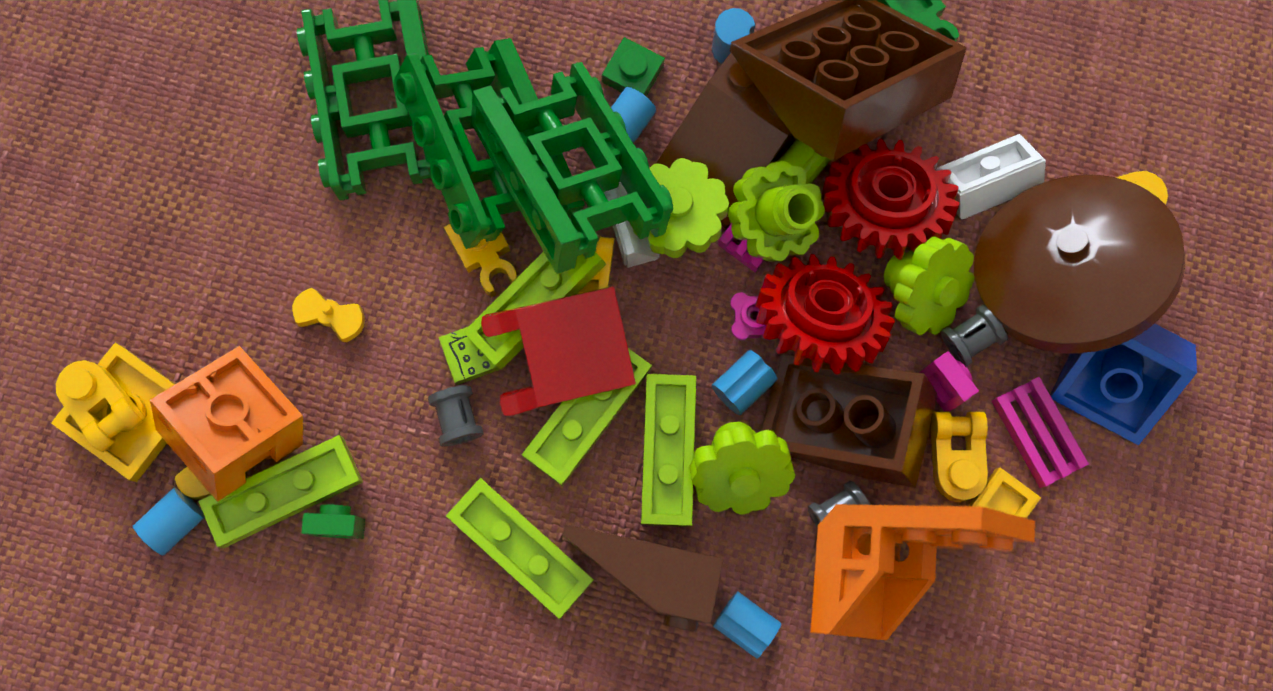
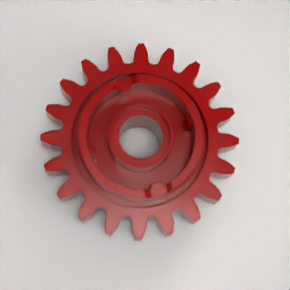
(889, 198)
(824, 314)

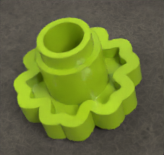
(697, 208)
(776, 211)
(930, 284)
(741, 469)

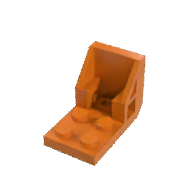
(858, 569)

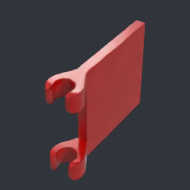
(570, 346)

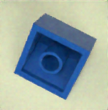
(1128, 383)

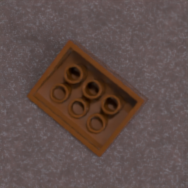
(849, 72)

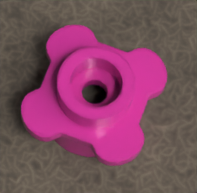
(743, 325)

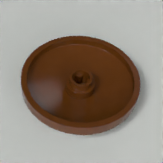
(1080, 263)

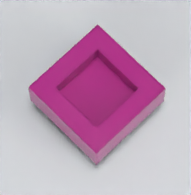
(951, 381)

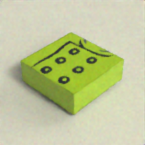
(464, 357)

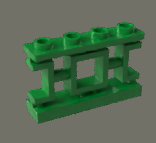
(335, 102)
(446, 144)
(538, 183)

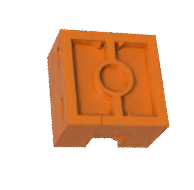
(227, 421)

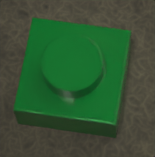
(632, 67)
(333, 522)

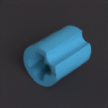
(729, 27)
(635, 111)
(744, 382)
(168, 521)
(747, 625)

